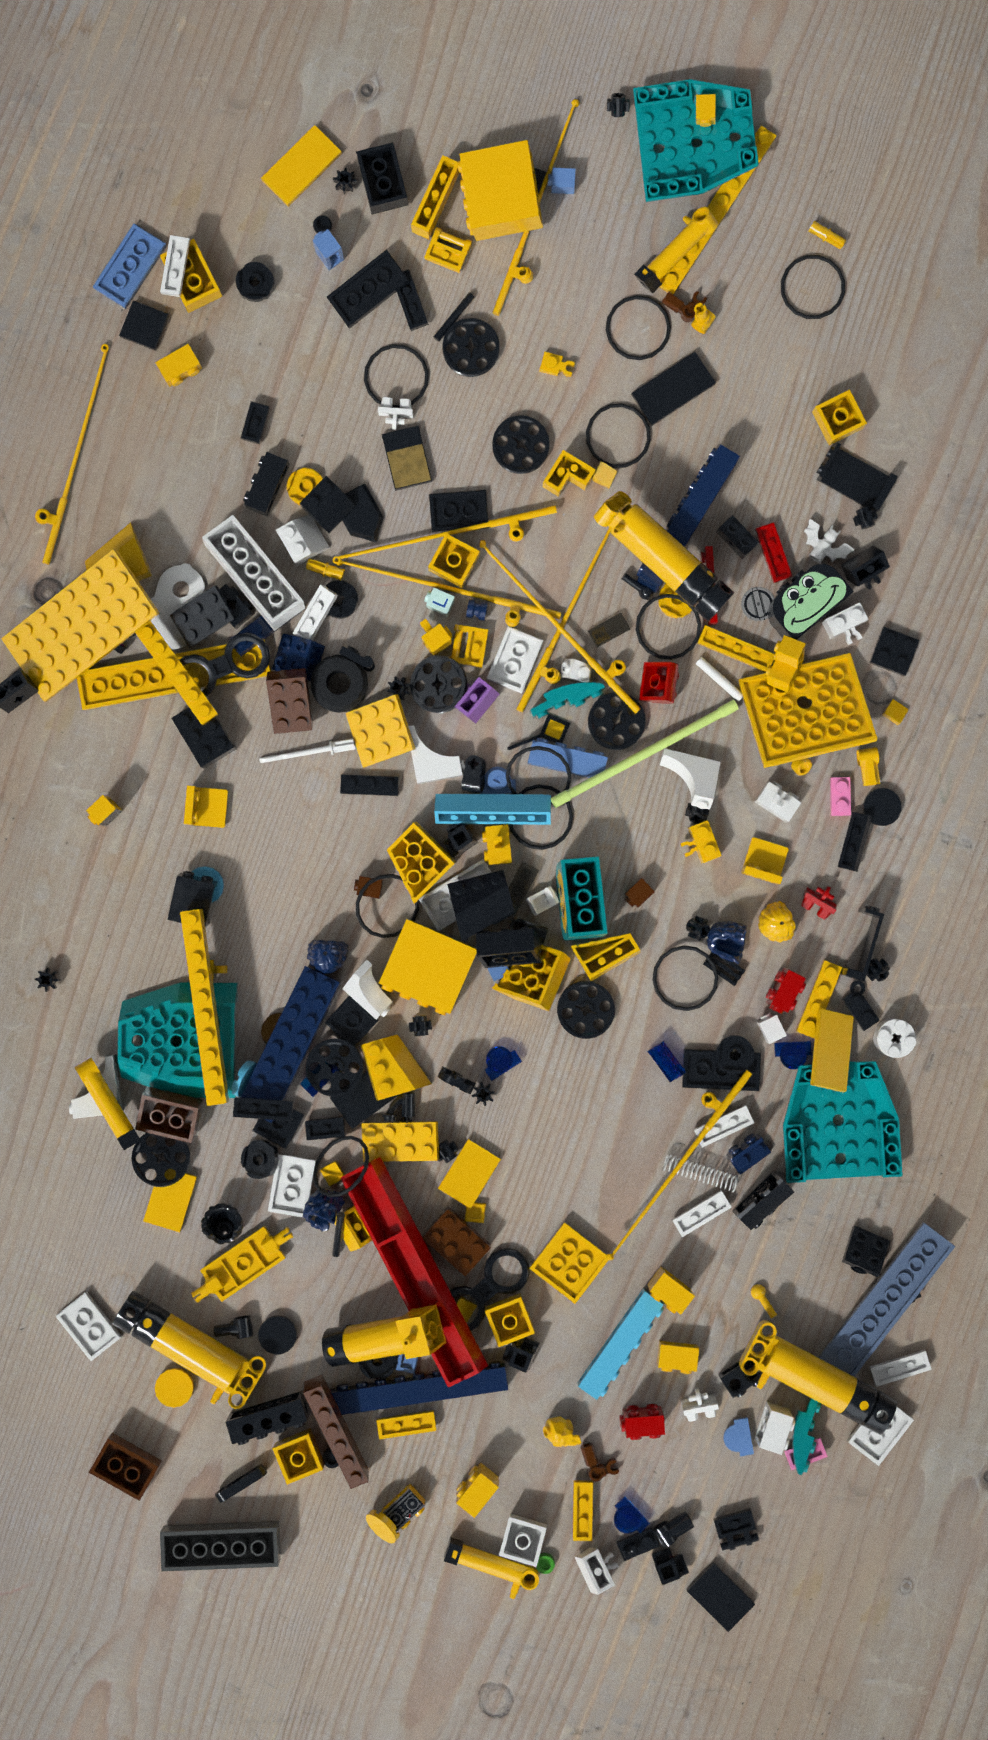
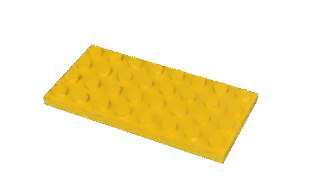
(80, 625)

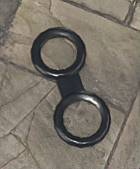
(225, 665)
(489, 1287)

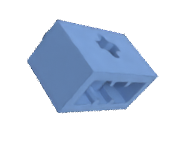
(328, 249)

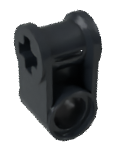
(474, 777)

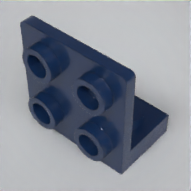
(298, 654)
(748, 1153)

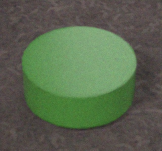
(545, 1563)

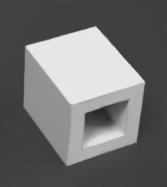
(771, 1028)

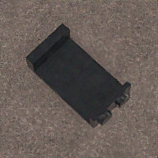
(855, 478)
(870, 942)

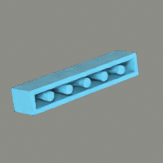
(493, 809)
(620, 1344)

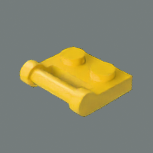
(445, 255)
(475, 645)

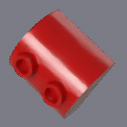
(659, 682)

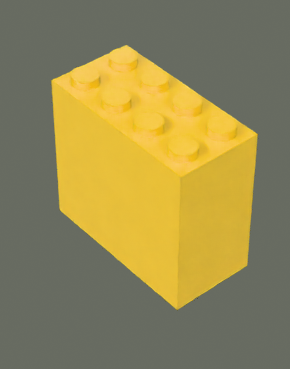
(500, 190)
(427, 967)

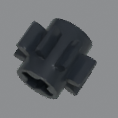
(618, 105)
(347, 177)
(865, 517)
(395, 685)
(696, 814)
(697, 928)
(878, 970)
(42, 979)
(420, 1025)
(478, 1090)
(447, 1151)

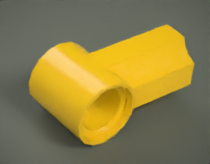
(868, 762)

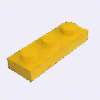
(406, 1424)
(582, 1510)

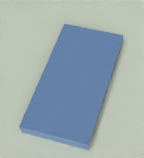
(129, 266)

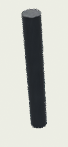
(453, 317)
(338, 1234)

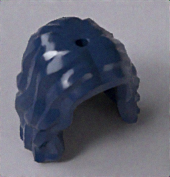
(727, 940)
(330, 962)
(322, 1210)

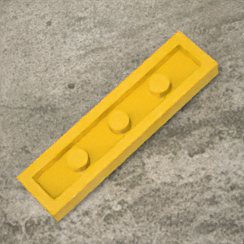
(735, 648)
(818, 997)

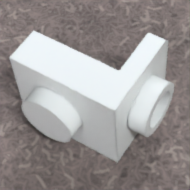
(576, 670)
(542, 900)

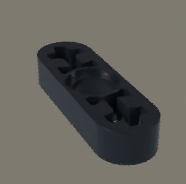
(241, 1483)

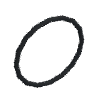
(783, 287)
(639, 298)
(398, 347)
(617, 406)
(664, 656)
(532, 749)
(565, 833)
(358, 908)
(680, 1007)
(360, 1176)

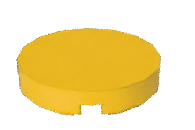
(302, 483)
(673, 607)
(174, 1387)
(382, 1526)

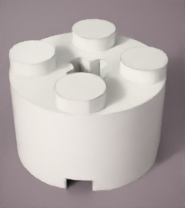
(884, 1033)

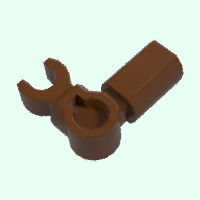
(677, 305)
(595, 1471)

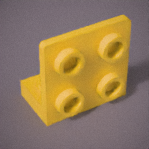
(205, 807)
(765, 860)

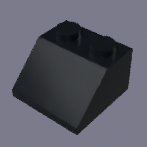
(327, 504)

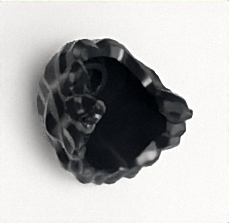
(222, 1219)

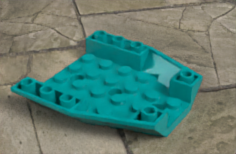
(669, 118)
(157, 1019)
(866, 1136)

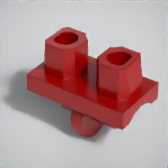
(826, 906)

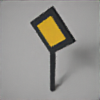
(553, 730)

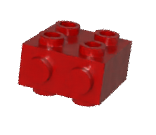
(784, 993)
(642, 1421)

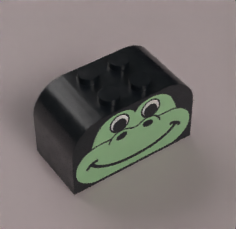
(807, 600)

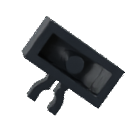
(866, 566)

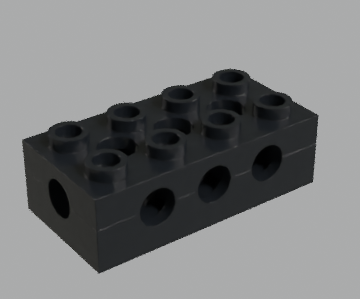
(257, 1415)

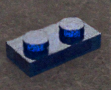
(666, 1061)

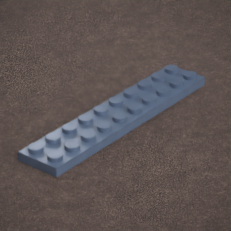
(887, 1300)

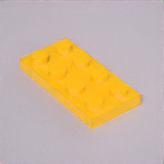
(401, 1141)

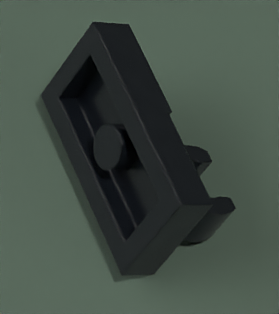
(637, 1544)

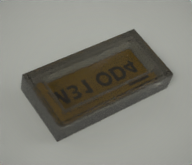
(609, 630)

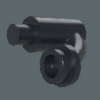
(408, 1107)

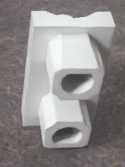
(404, 411)
(699, 1403)

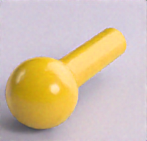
(758, 1292)

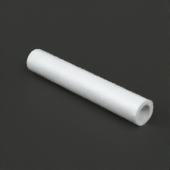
(719, 678)

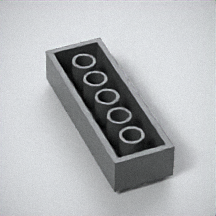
(220, 1546)

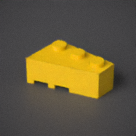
(605, 954)

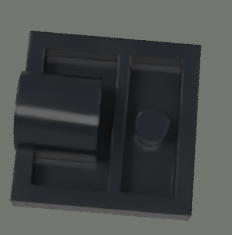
(865, 1251)

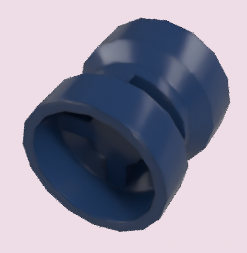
(478, 610)

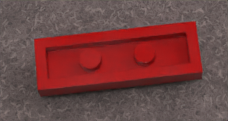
(773, 552)

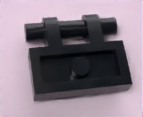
(735, 1524)

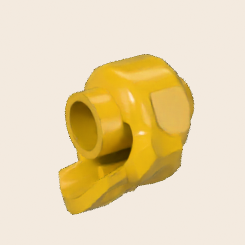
(560, 1432)

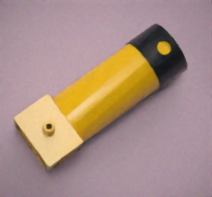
(413, 1334)

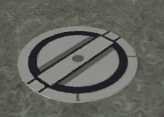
(756, 603)

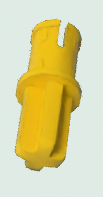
(827, 235)
(325, 569)

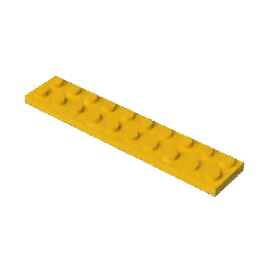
(147, 680)

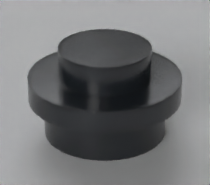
(322, 223)

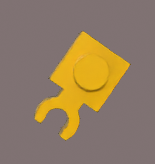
(553, 363)

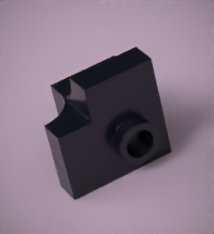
(459, 839)
(521, 1354)
(669, 1566)

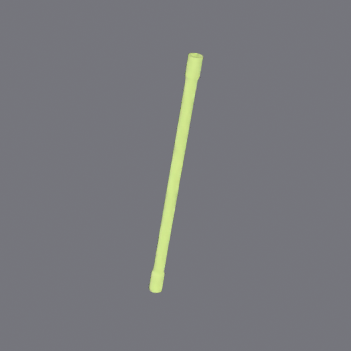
(567, 795)

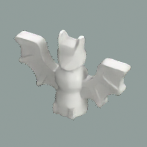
(822, 547)

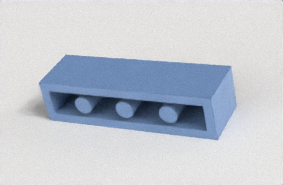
(579, 761)

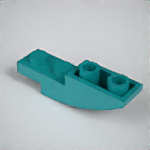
(573, 693)
(801, 1442)

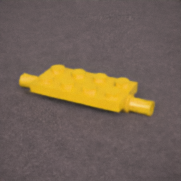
(242, 1264)

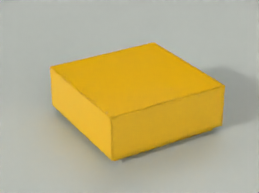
(476, 1213)

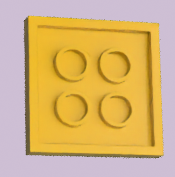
(380, 731)
(569, 1262)

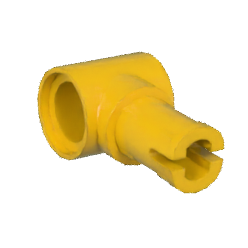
(703, 318)

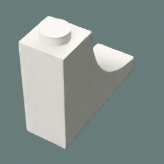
(433, 766)
(697, 772)
(367, 992)
(85, 1105)

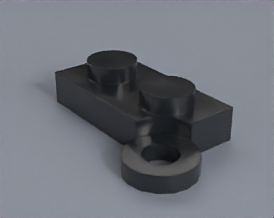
(860, 1007)

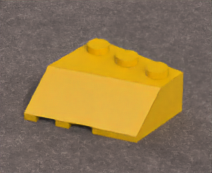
(130, 550)
(419, 860)
(536, 982)
(392, 1067)

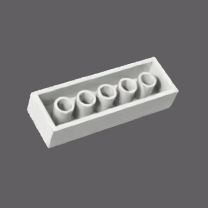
(253, 572)

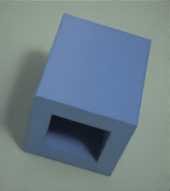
(562, 180)

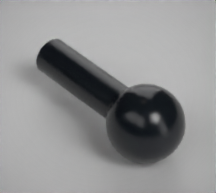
(644, 591)

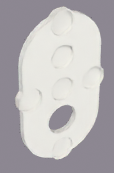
(167, 602)

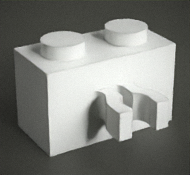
(846, 621)
(777, 801)
(595, 1570)

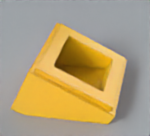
(604, 475)
(895, 712)
(332, 1172)
(466, 1307)

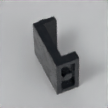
(191, 894)

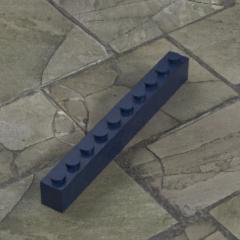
(416, 1389)

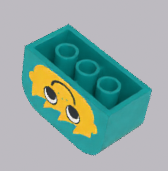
(581, 898)

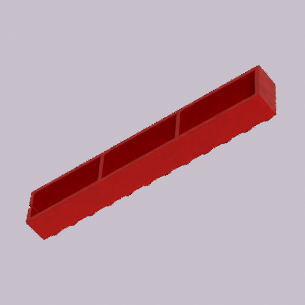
(413, 1268)

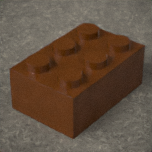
(289, 701)
(169, 1114)
(456, 1241)
(125, 1466)

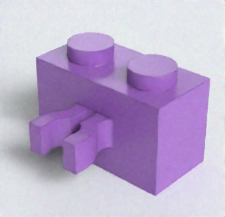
(477, 700)

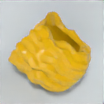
(770, 921)

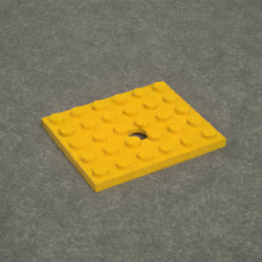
(832, 722)

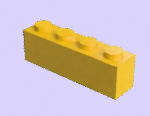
(435, 197)

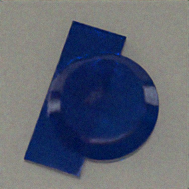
(792, 1053)
(500, 1060)
(628, 1518)

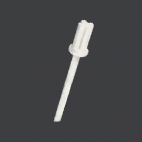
(334, 747)

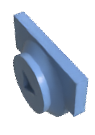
(496, 782)
(738, 1437)

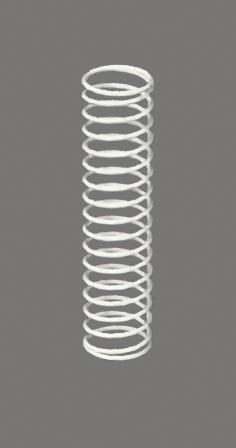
(702, 1168)

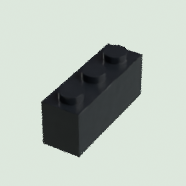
(266, 483)

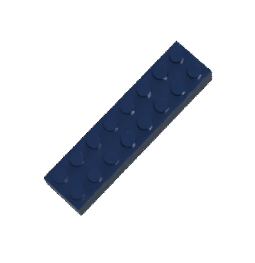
(694, 507)
(292, 1036)

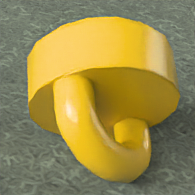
(801, 766)

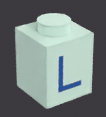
(439, 601)

